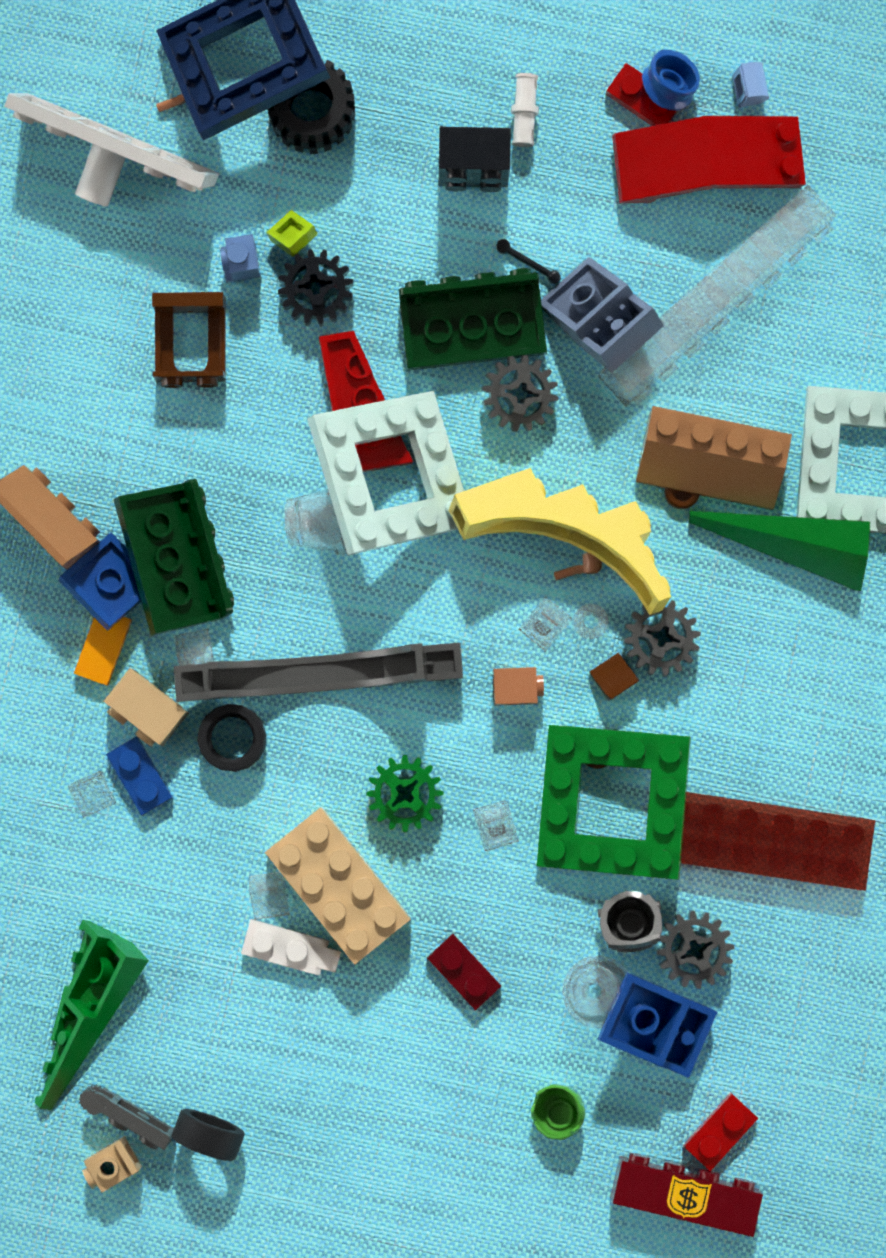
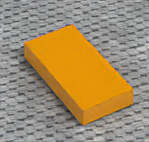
(102, 651)

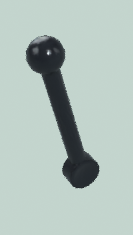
(503, 247)

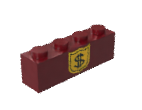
(686, 1195)

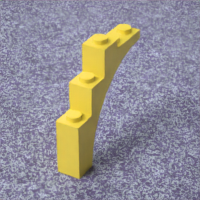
(570, 516)

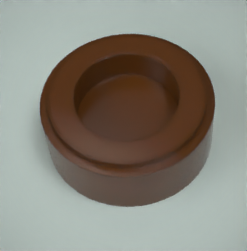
(680, 499)

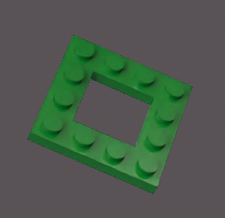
(558, 837)

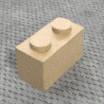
(145, 707)

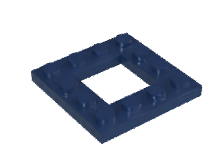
(219, 109)

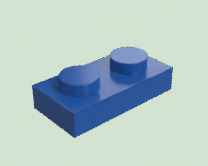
(139, 775)

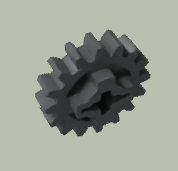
(521, 376)
(657, 653)
(702, 963)

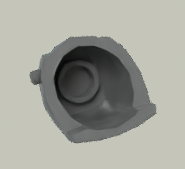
(631, 922)

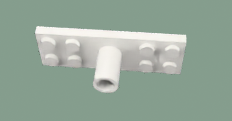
(108, 150)

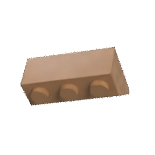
(47, 516)

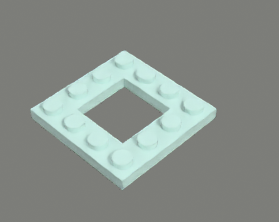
(823, 415)
(335, 440)

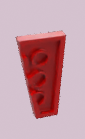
(352, 385)

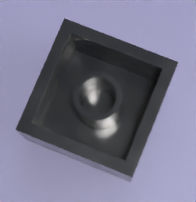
(474, 158)

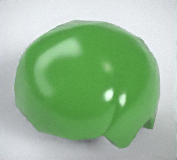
(558, 1112)

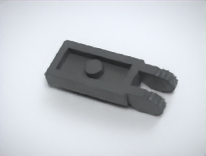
(126, 1116)

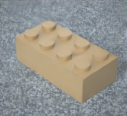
(338, 885)

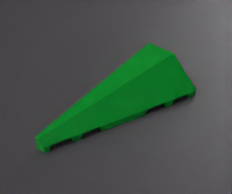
(821, 546)
(100, 982)

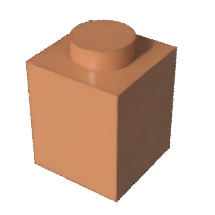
(517, 686)

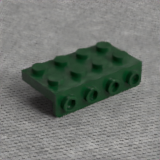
(472, 319)
(174, 557)

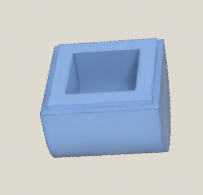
(750, 84)

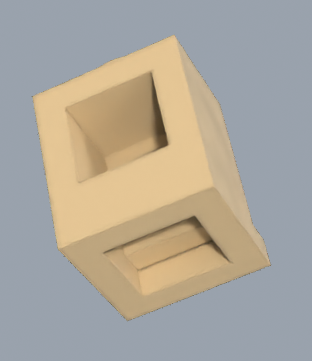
(122, 1158)

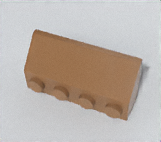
(713, 457)

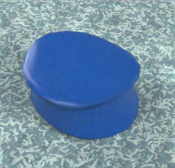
(671, 80)

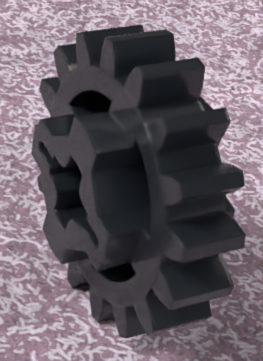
(302, 289)

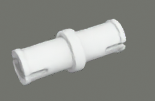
(524, 110)

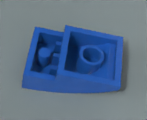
(657, 1025)

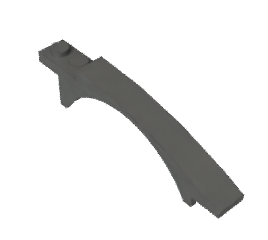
(318, 673)

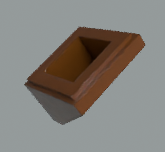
(613, 676)

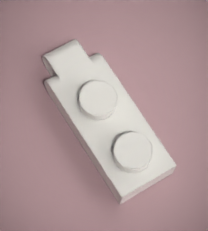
(289, 948)

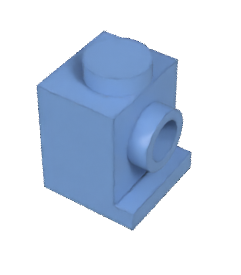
(240, 258)

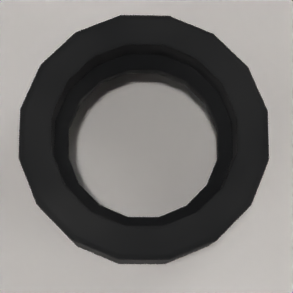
(215, 717)
(208, 1135)

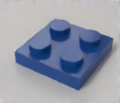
(104, 582)

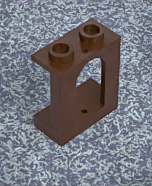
(189, 302)

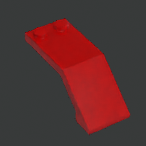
(708, 155)

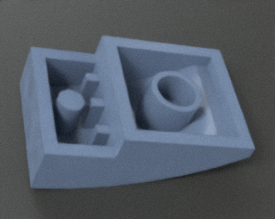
(601, 314)

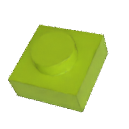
(292, 233)

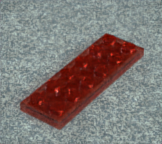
(777, 841)

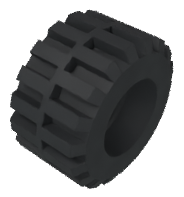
(324, 131)

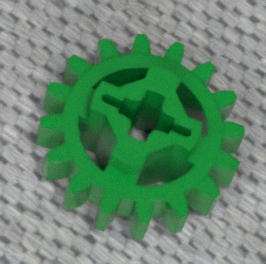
(393, 781)

